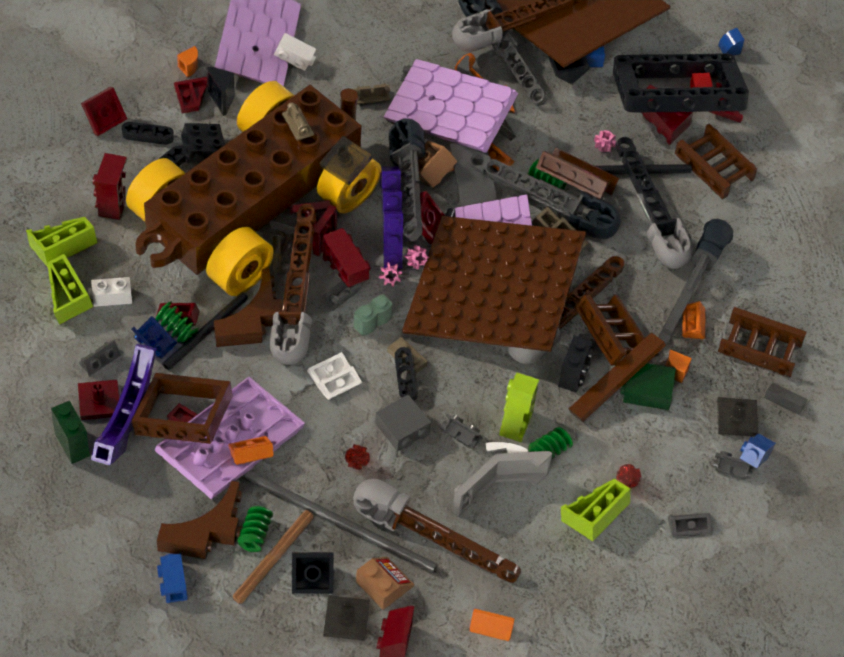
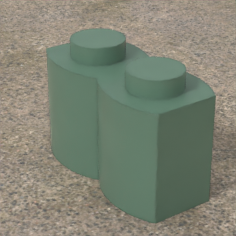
(373, 315)

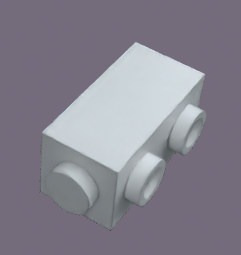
(295, 52)
(110, 291)

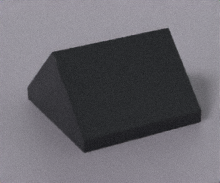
(572, 71)
(221, 88)
(312, 572)

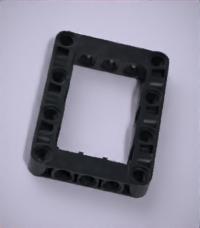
(672, 99)

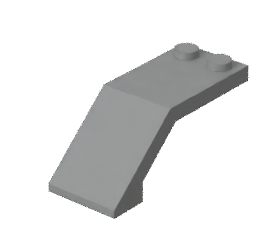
(502, 468)

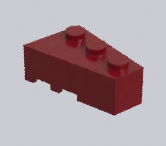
(109, 186)

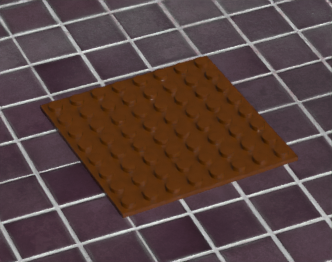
(584, 25)
(495, 283)

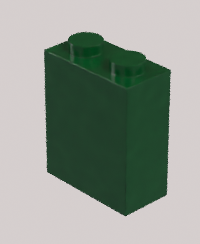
(650, 387)
(70, 432)

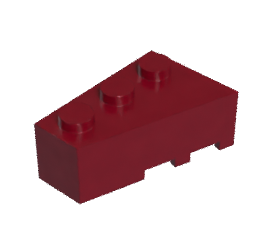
(669, 124)
(345, 257)

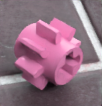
(605, 141)
(416, 257)
(387, 278)

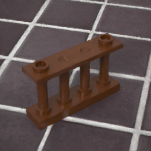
(577, 173)
(709, 174)
(600, 327)
(766, 327)

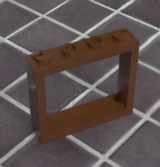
(184, 386)

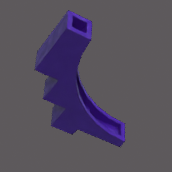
(392, 215)
(114, 438)

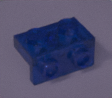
(154, 336)

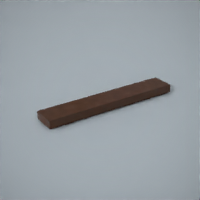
(617, 377)

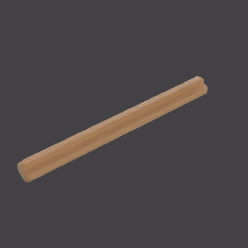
(272, 557)

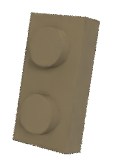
(419, 361)

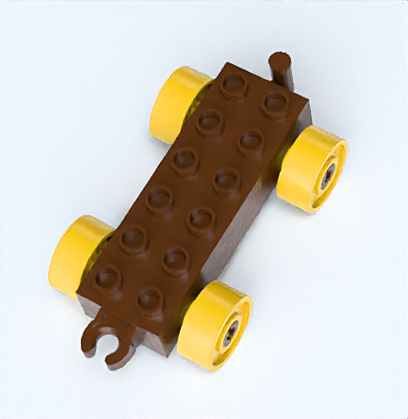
(218, 205)

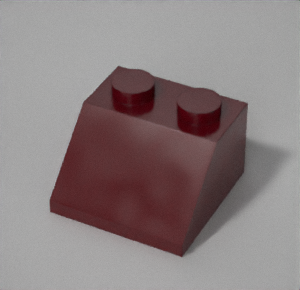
(396, 632)

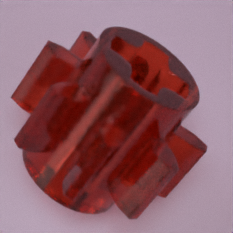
(357, 457)
(629, 475)

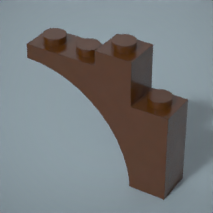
(250, 323)
(197, 536)

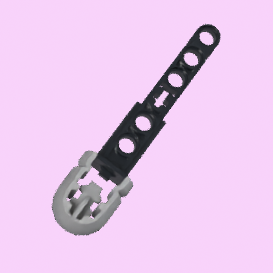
(672, 251)

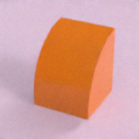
(188, 61)
(679, 362)

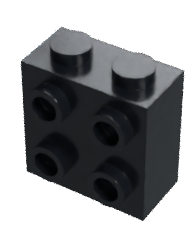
(201, 141)
(576, 364)

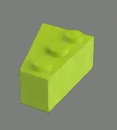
(65, 239)
(67, 290)
(518, 406)
(597, 510)

